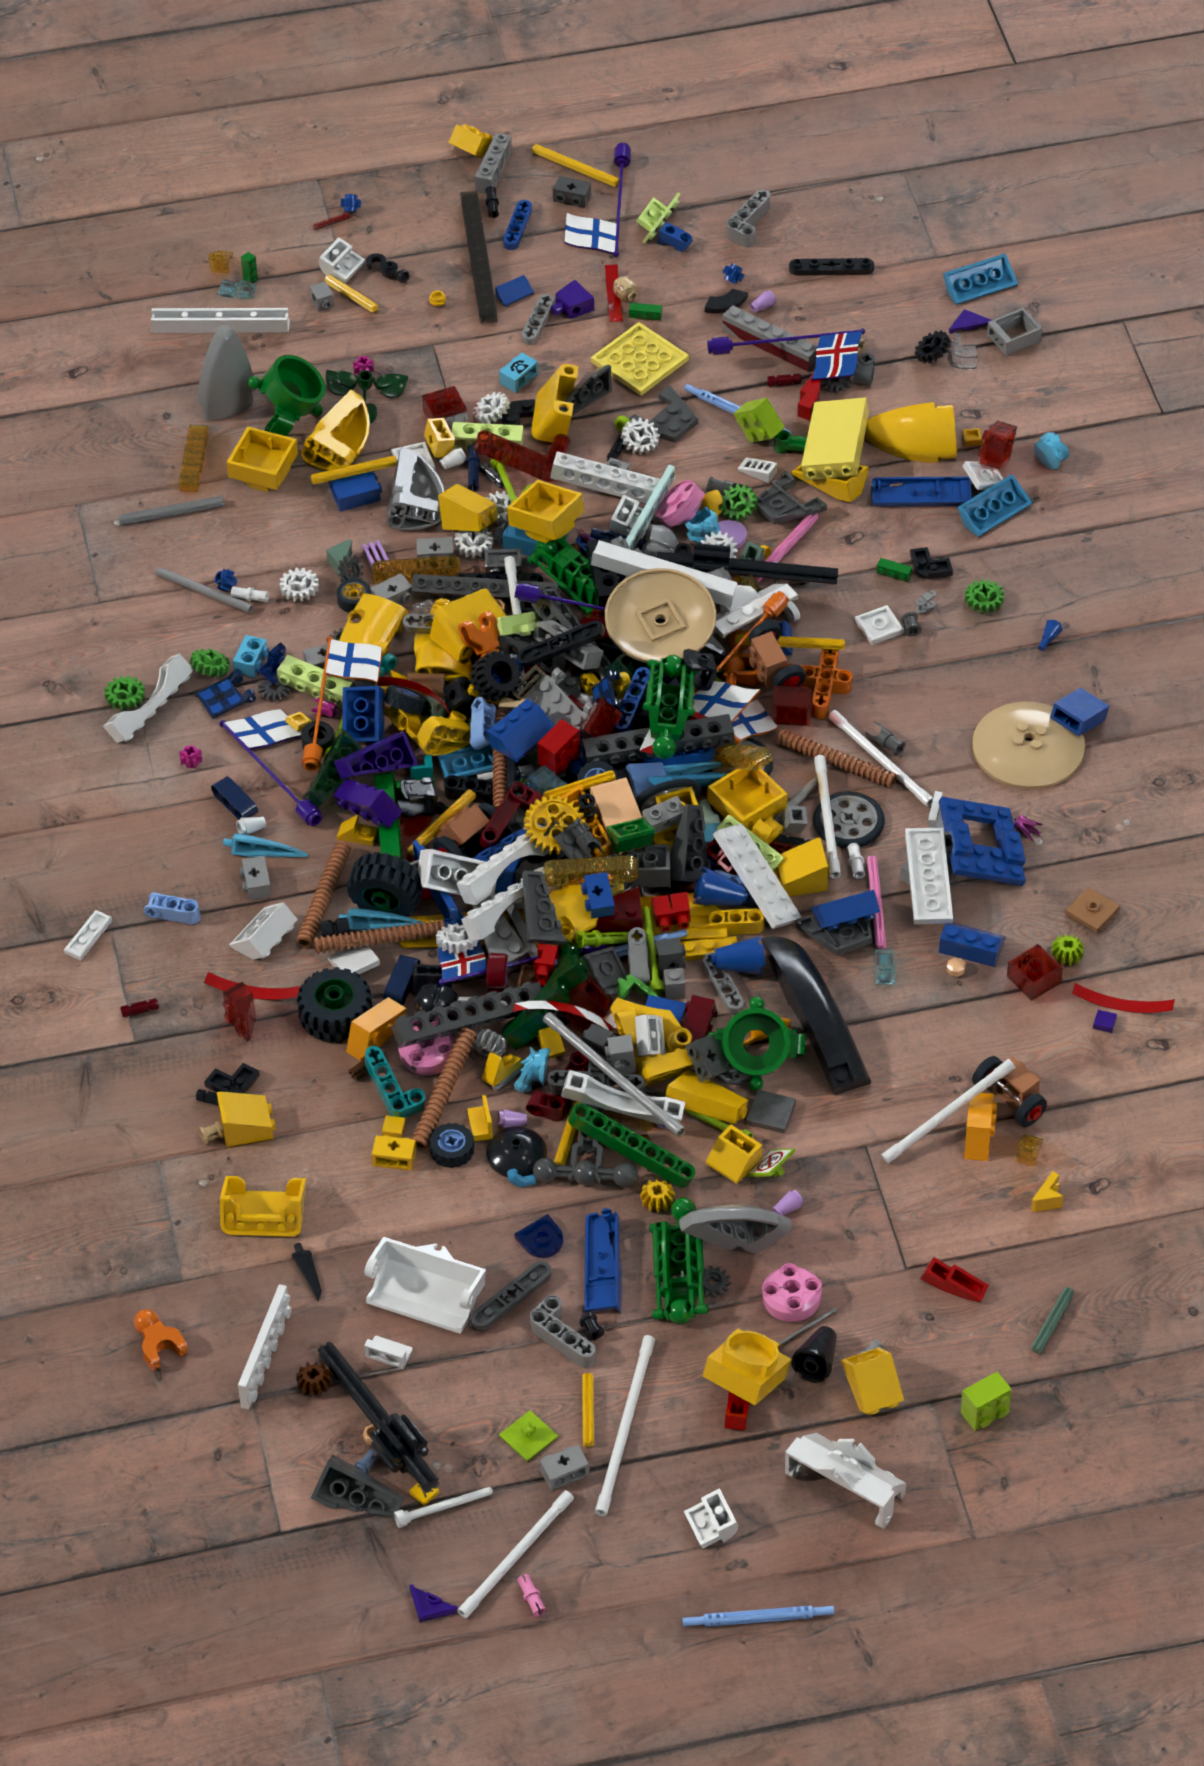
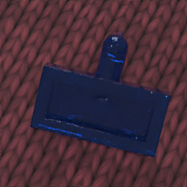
(274, 659)

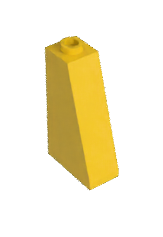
(707, 1098)

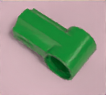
(785, 441)

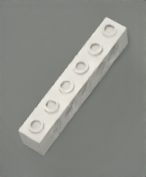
(603, 477)

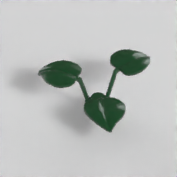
(390, 385)

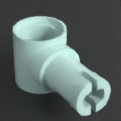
(709, 815)

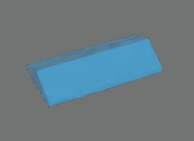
(979, 279)
(994, 506)
(466, 761)
(704, 779)

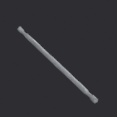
(807, 1327)

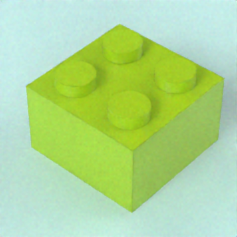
(758, 420)
(986, 1401)

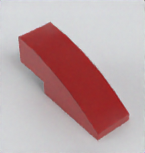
(808, 396)
(954, 1280)
(736, 1412)

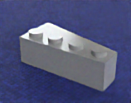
(505, 941)

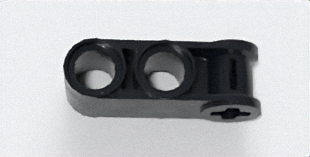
(456, 786)

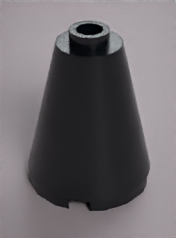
(816, 1355)

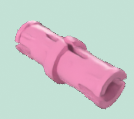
(531, 1595)

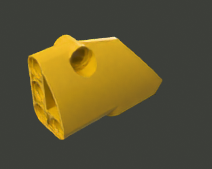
(434, 734)
(661, 1066)

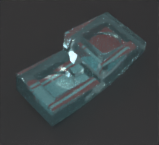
(230, 289)
(884, 967)

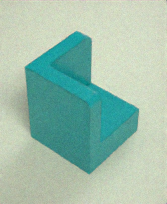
(423, 770)

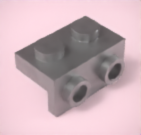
(495, 559)

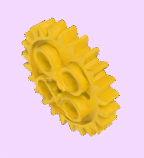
(540, 814)

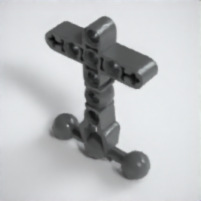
(586, 1171)

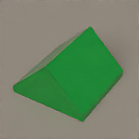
(631, 834)

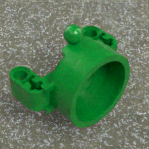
(294, 390)
(782, 1042)

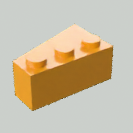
(373, 1027)
(980, 1127)

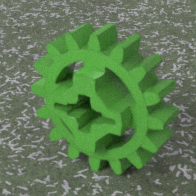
(738, 503)
(984, 596)
(209, 662)
(124, 692)

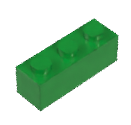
(249, 267)
(645, 311)
(894, 569)

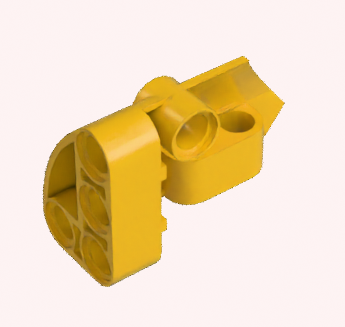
(378, 622)
(437, 660)
(571, 911)

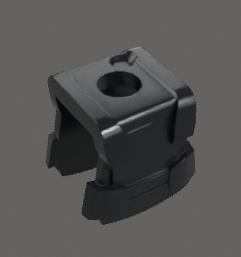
(698, 661)
(458, 698)
(418, 797)

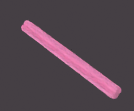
(791, 540)
(878, 921)

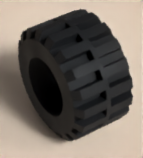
(505, 667)

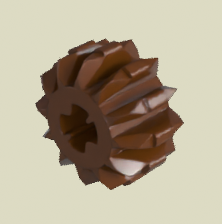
(313, 1379)

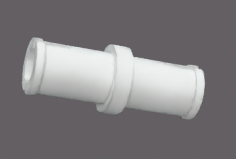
(250, 594)
(856, 861)

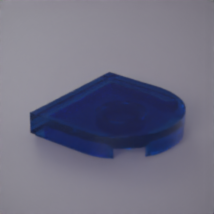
(541, 1237)

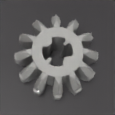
(489, 1041)

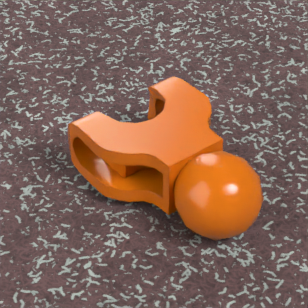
(484, 640)
(157, 1337)

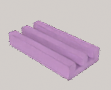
(371, 546)

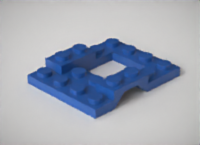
(980, 861)

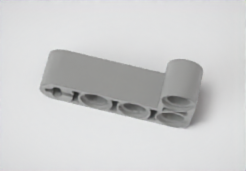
(741, 225)
(580, 1352)

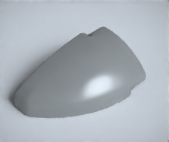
(225, 377)
(414, 493)
(736, 1226)

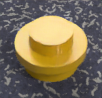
(437, 298)

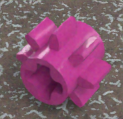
(363, 363)
(190, 756)

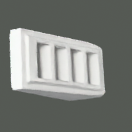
(763, 469)

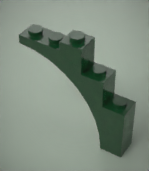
(567, 975)

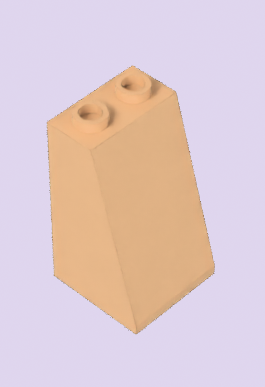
(615, 805)

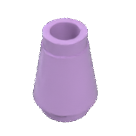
(764, 301)
(511, 1119)
(789, 1203)

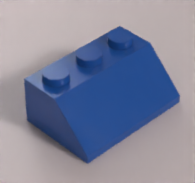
(364, 713)
(520, 730)
(846, 910)
(971, 944)

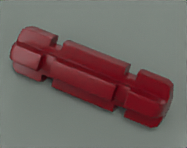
(784, 379)
(139, 1007)

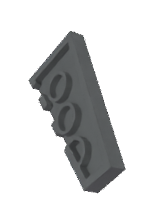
(540, 914)

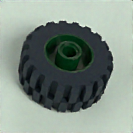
(384, 884)
(332, 1002)

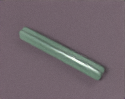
(1052, 1320)

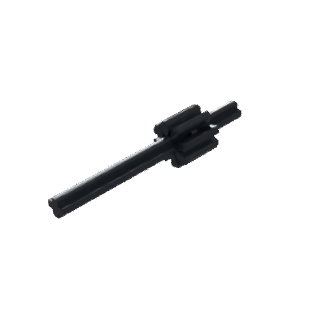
(712, 557)
(395, 1437)

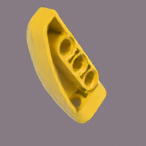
(915, 432)
(339, 434)

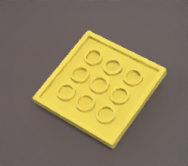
(640, 358)

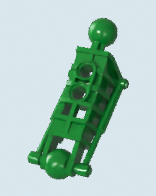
(577, 584)
(668, 714)
(678, 1255)

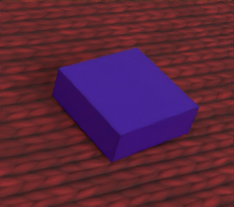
(1104, 1021)

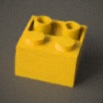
(471, 139)
(734, 1154)

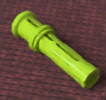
(597, 938)

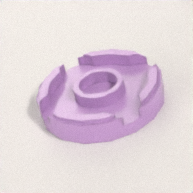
(734, 529)

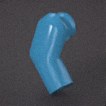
(518, 1180)

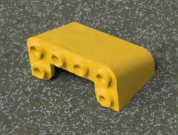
(547, 417)
(449, 617)

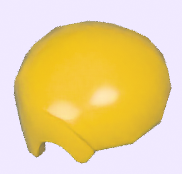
(712, 500)

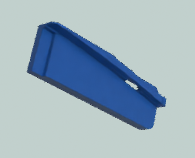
(921, 491)
(443, 900)
(602, 1262)

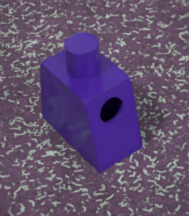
(573, 301)

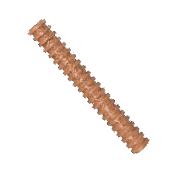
(837, 758)
(499, 768)
(323, 894)
(377, 936)
(444, 1087)

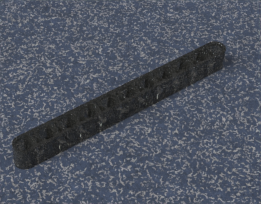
(478, 257)

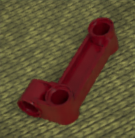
(507, 810)
(554, 1106)

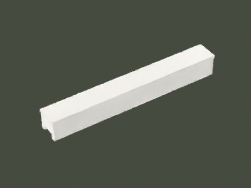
(211, 319)
(630, 562)

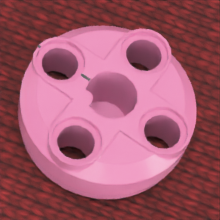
(680, 504)
(428, 1056)
(792, 1293)

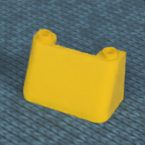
(262, 1211)

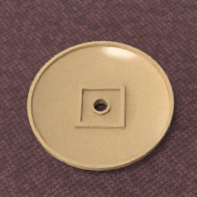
(654, 595)
(1023, 764)

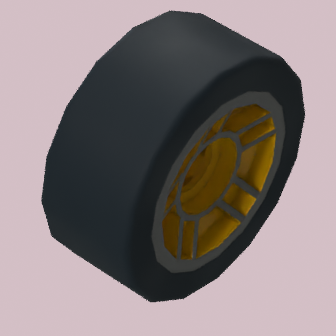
(350, 593)

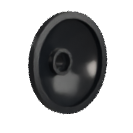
(505, 1155)

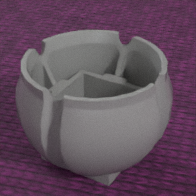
(659, 539)

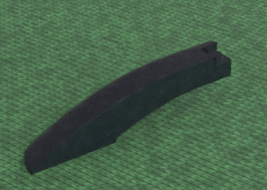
(817, 1013)

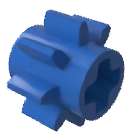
(350, 203)
(733, 273)
(225, 580)

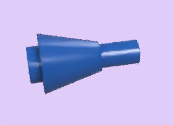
(1051, 630)

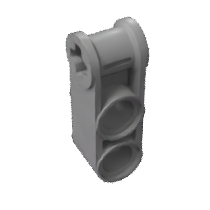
(638, 956)

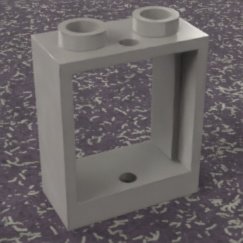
(1004, 342)

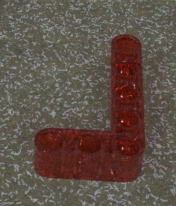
(520, 456)

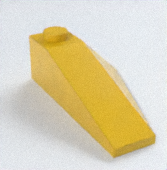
(840, 488)

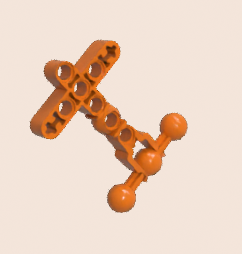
(822, 679)

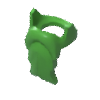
(632, 983)

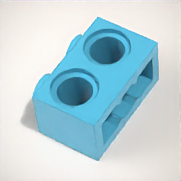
(250, 655)

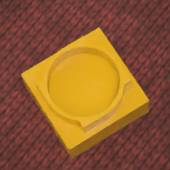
(262, 459)
(545, 511)
(747, 796)
(747, 1365)

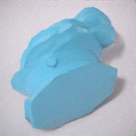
(1051, 450)
(702, 524)
(533, 1070)

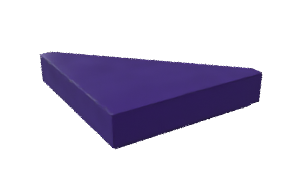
(968, 321)
(430, 1606)

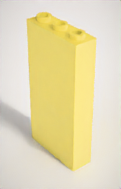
(835, 439)

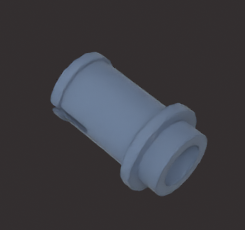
(367, 1461)

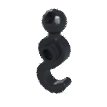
(388, 269)

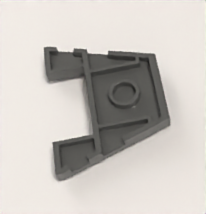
(674, 419)
(781, 506)
(840, 939)

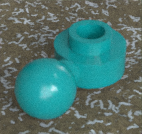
(388, 663)

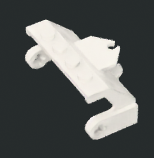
(748, 607)
(423, 1284)
(849, 1467)

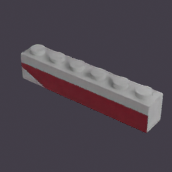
(751, 328)

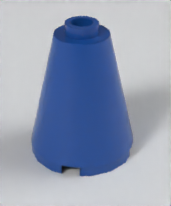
(718, 890)
(741, 957)

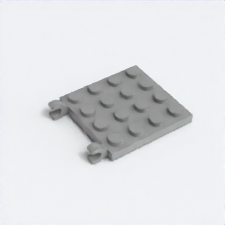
(557, 703)

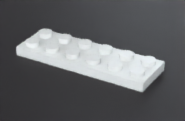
(757, 876)
(928, 876)
(264, 1346)

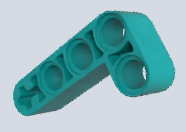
(389, 1081)

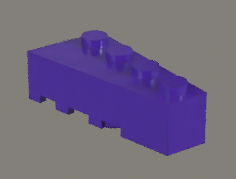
(382, 756)
(367, 802)

